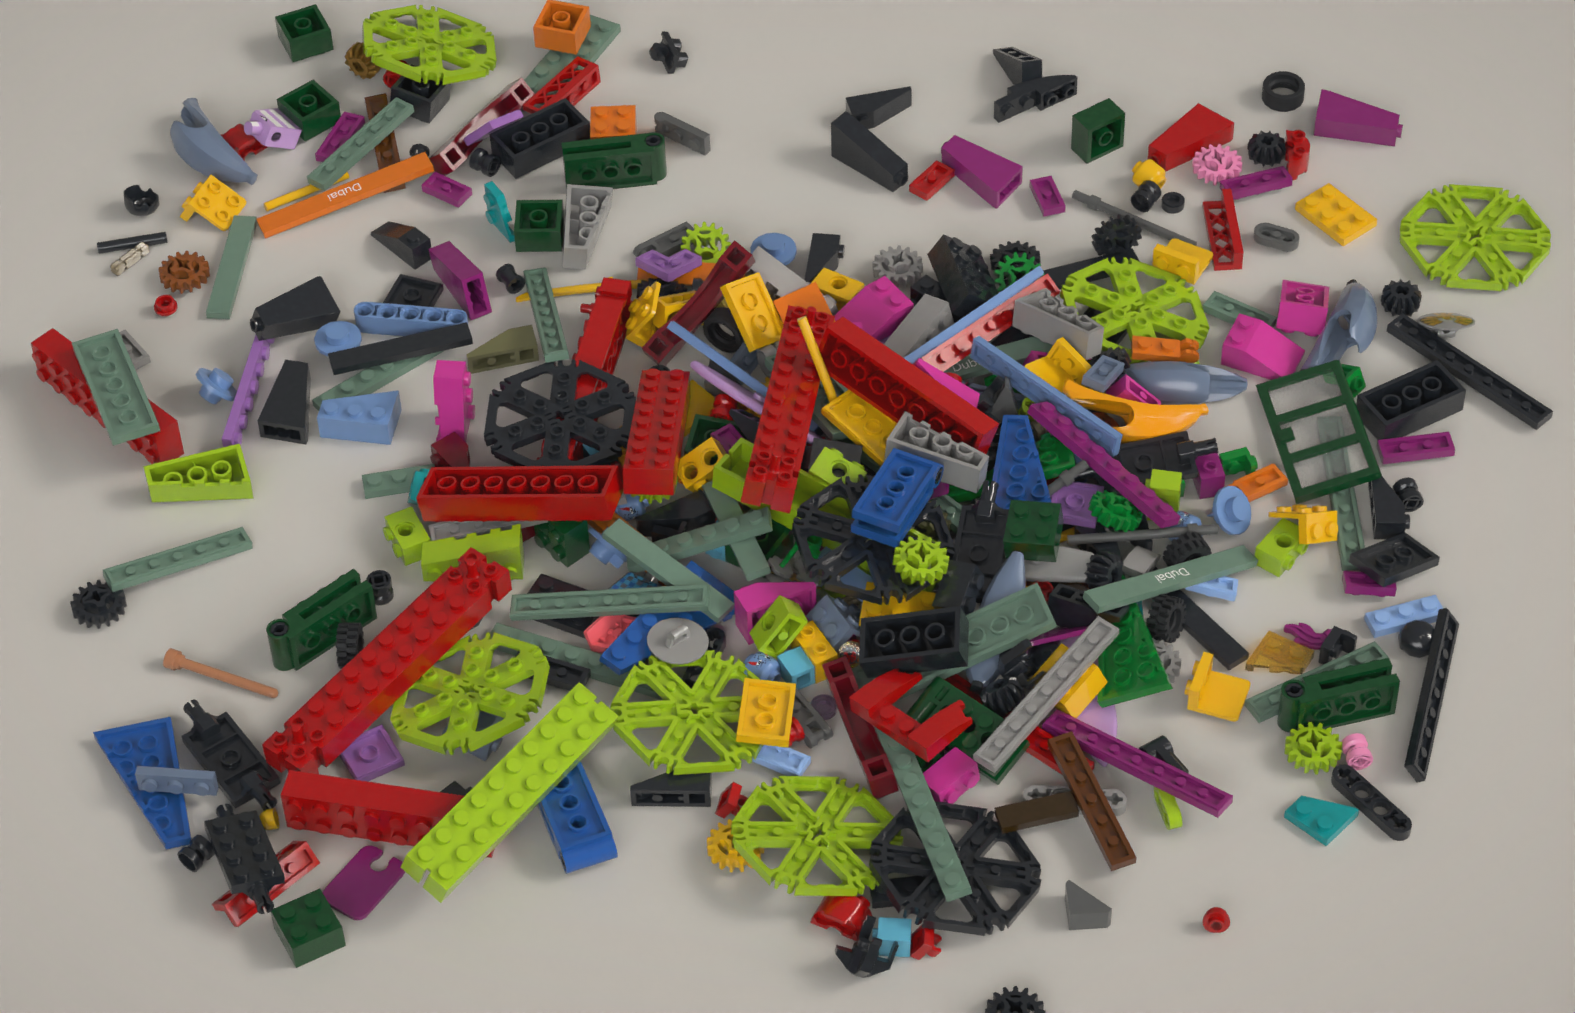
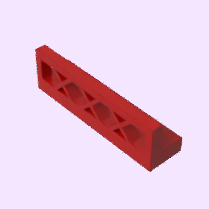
(581, 84)
(1231, 230)
(295, 861)

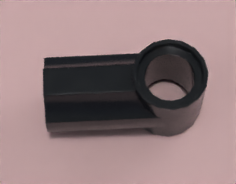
(1163, 750)

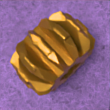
(360, 63)

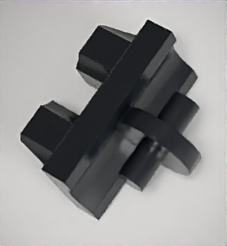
(669, 53)

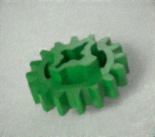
(1011, 271)
(1115, 511)

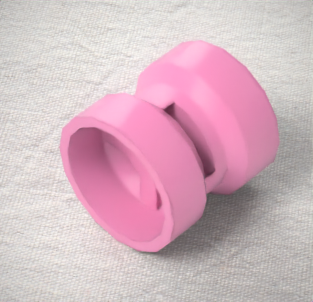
(1356, 751)

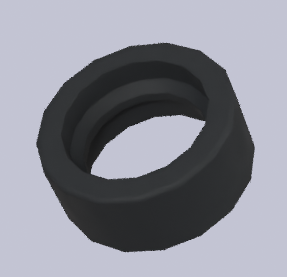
(1279, 102)
(717, 335)

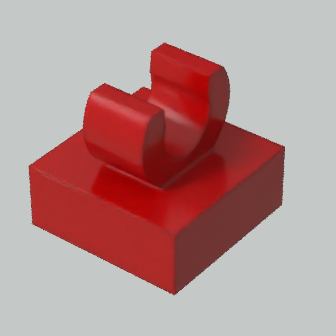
(729, 800)
(923, 943)

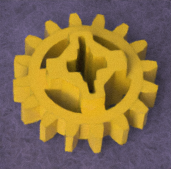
(723, 851)

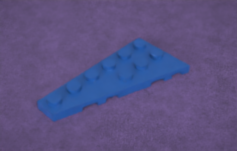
(1018, 464)
(632, 643)
(153, 746)

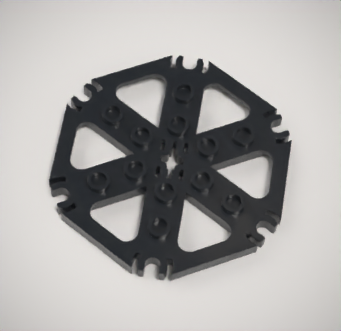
(542, 416)
(856, 548)
(978, 869)

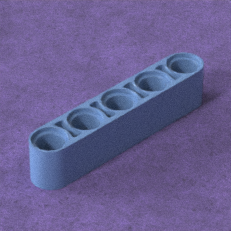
(404, 319)

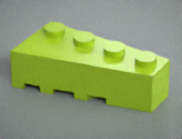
(200, 477)
(498, 546)

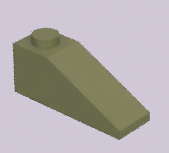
(507, 349)

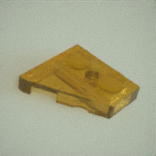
(1280, 655)

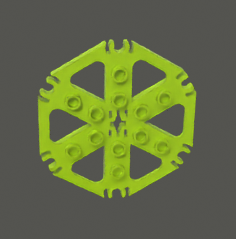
(428, 45)
(1465, 225)
(1128, 297)
(458, 700)
(676, 712)
(802, 824)

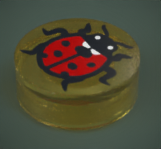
(851, 651)

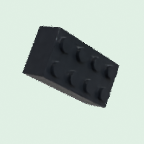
(538, 137)
(961, 275)
(1411, 401)
(914, 641)

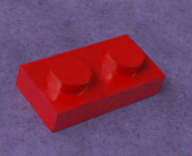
(931, 180)

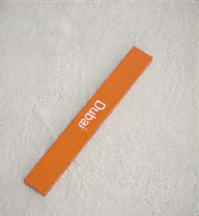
(345, 195)

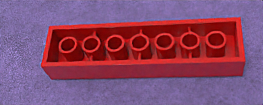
(60, 368)
(899, 386)
(657, 432)
(520, 493)
(362, 808)

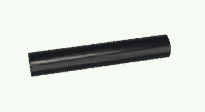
(131, 242)

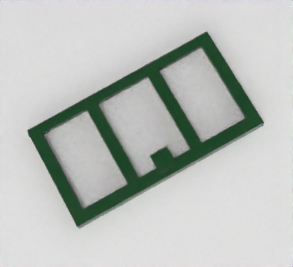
(1318, 431)

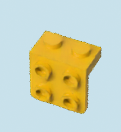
(214, 203)
(1182, 259)
(642, 310)
(1060, 364)
(1315, 523)
(1215, 692)

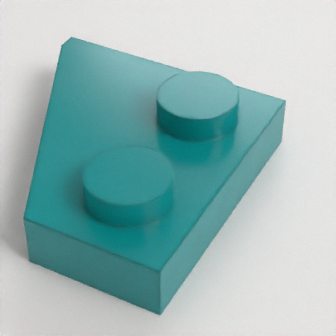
(497, 210)
(1320, 818)

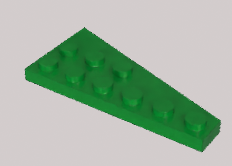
(1053, 457)
(1131, 662)

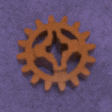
(184, 272)

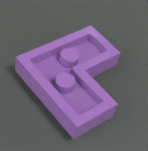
(668, 267)

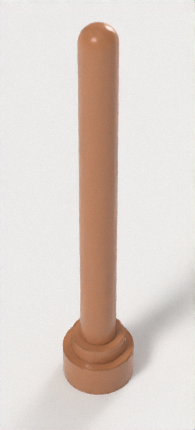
(175, 660)

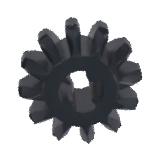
(1266, 148)
(1401, 298)
(1103, 569)
(1002, 695)

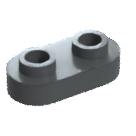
(1276, 237)

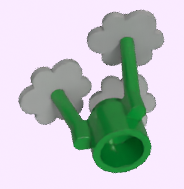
(782, 567)

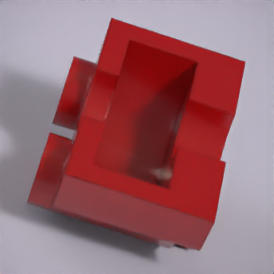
(241, 142)
(1297, 152)
(843, 914)

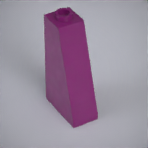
(1355, 120)
(982, 170)
(462, 279)

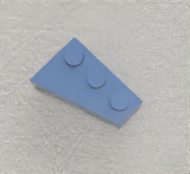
(361, 417)

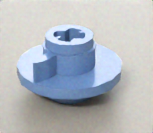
(777, 245)
(337, 337)
(216, 385)
(1231, 510)
(605, 551)

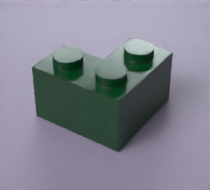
(564, 540)

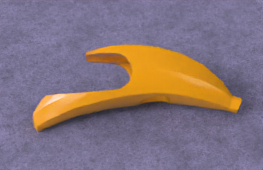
(1141, 419)

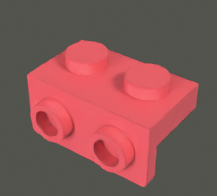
(606, 631)

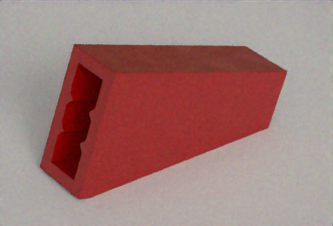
(1187, 135)

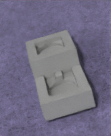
(1140, 561)

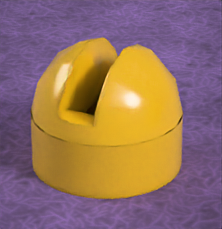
(270, 819)

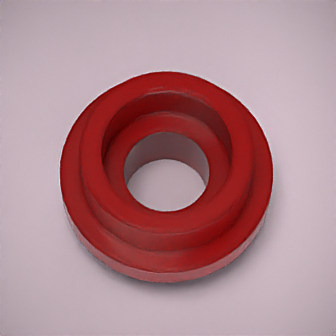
(165, 305)
(1216, 920)

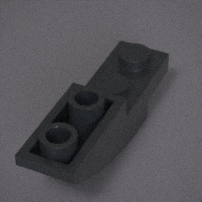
(1037, 92)

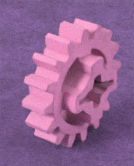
(1216, 164)

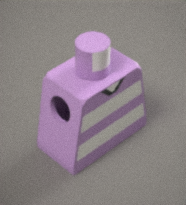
(273, 129)

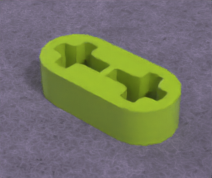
(1168, 809)

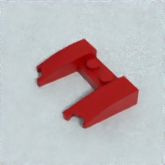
(926, 740)

